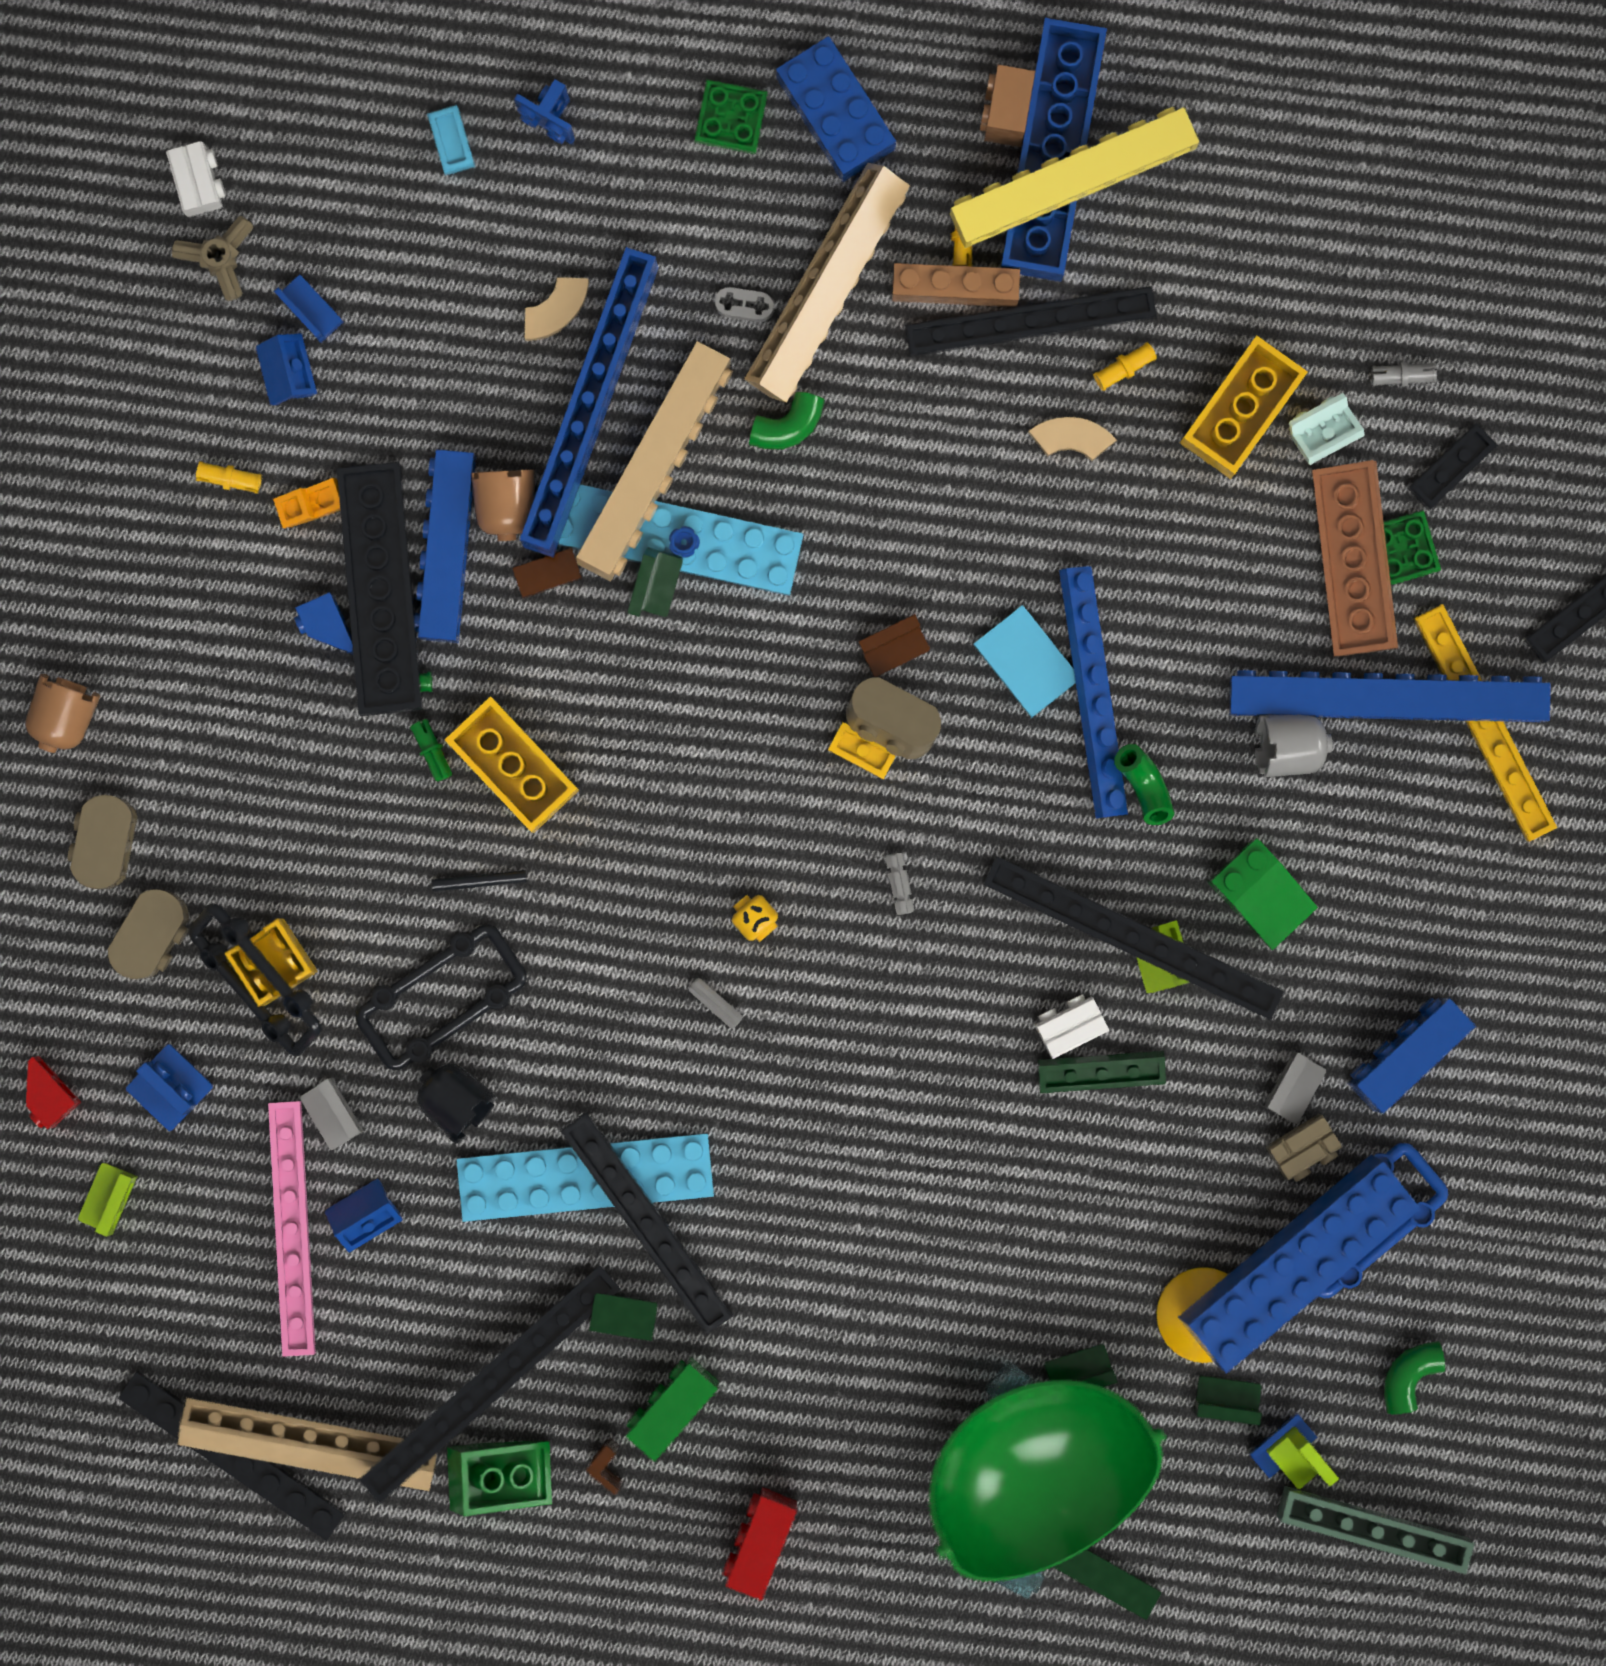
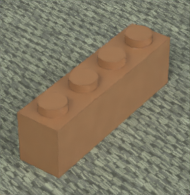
(956, 285)

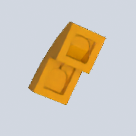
(308, 504)

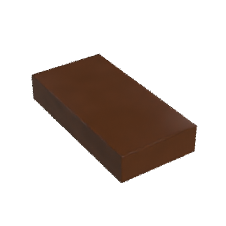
(547, 573)

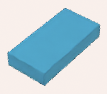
(451, 140)

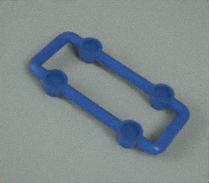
(1421, 1219)

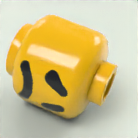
(754, 917)

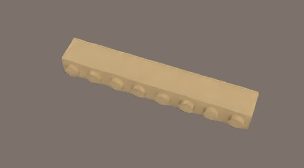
(827, 282)
(654, 461)
(290, 1441)

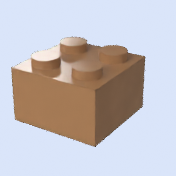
(1010, 101)

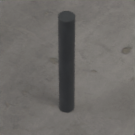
(481, 880)

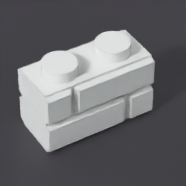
(195, 178)
(1071, 1026)

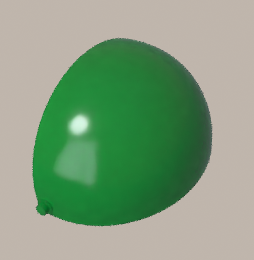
(1040, 1478)

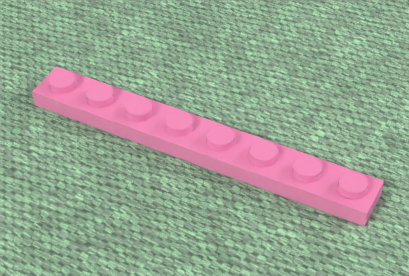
(291, 1228)

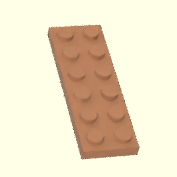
(1355, 558)

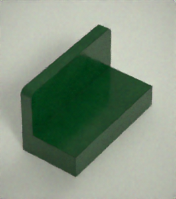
(655, 583)
(623, 1317)
(1085, 1365)
(1228, 1400)

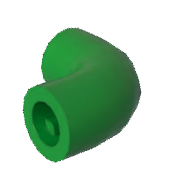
(790, 429)
(1147, 784)
(1405, 1374)

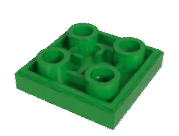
(731, 117)
(1410, 548)

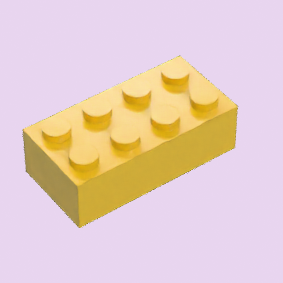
(1243, 407)
(511, 765)

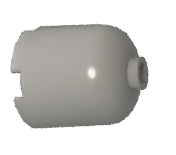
(1291, 745)

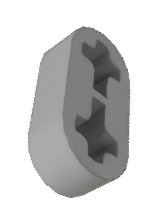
(745, 297)

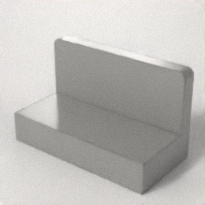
(1295, 1088)
(331, 1114)

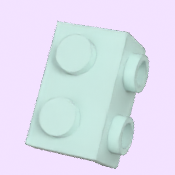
(1325, 428)

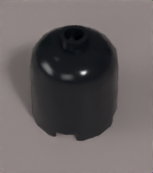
(454, 1100)

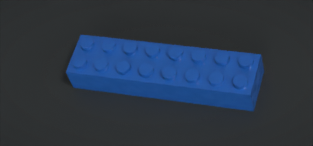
(1055, 126)
(1299, 1263)

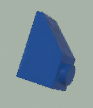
(324, 622)

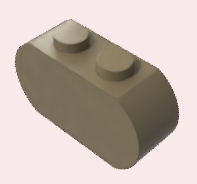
(893, 718)
(102, 842)
(149, 935)

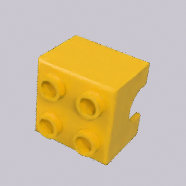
(282, 951)

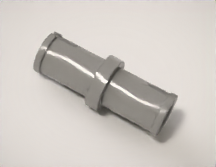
(1404, 374)

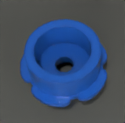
(684, 550)

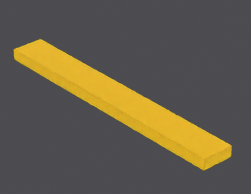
(1490, 736)

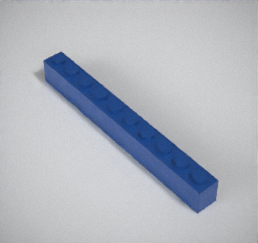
(589, 402)
(1390, 698)

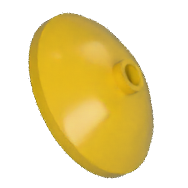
(1178, 1297)

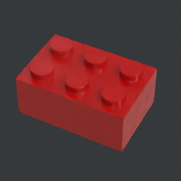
(759, 1542)

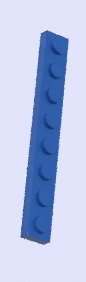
(1093, 691)

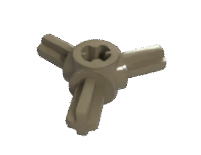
(227, 245)

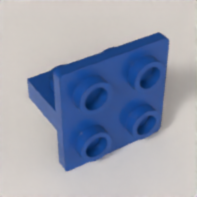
(552, 101)
(169, 1087)

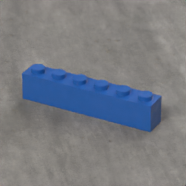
(446, 546)

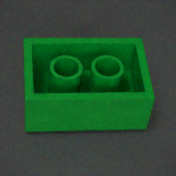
(671, 1408)

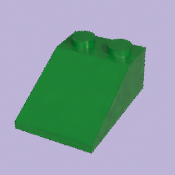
(1263, 893)
(499, 1476)

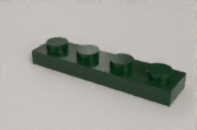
(1102, 1072)

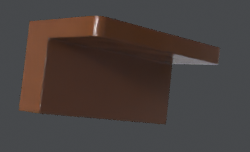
(894, 646)
(598, 1464)

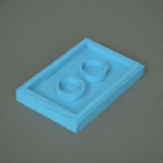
(1026, 661)

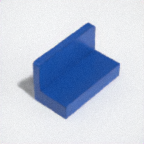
(309, 308)
(285, 368)
(362, 1216)
(1259, 1453)

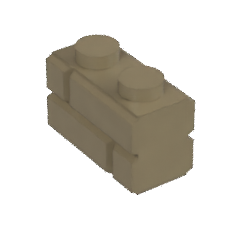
(1304, 1147)

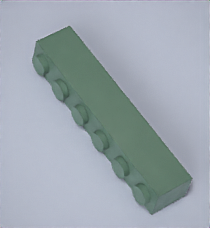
(1375, 1530)

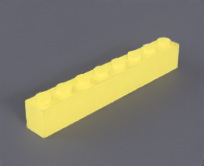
(1073, 177)

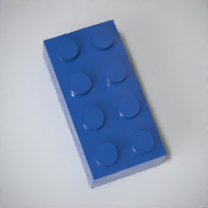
(835, 109)
(1410, 1054)

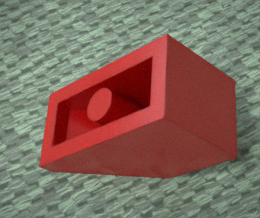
(47, 1095)

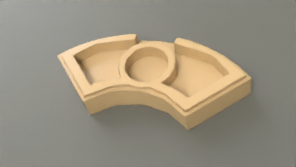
(557, 310)
(1072, 434)

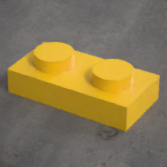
(860, 752)

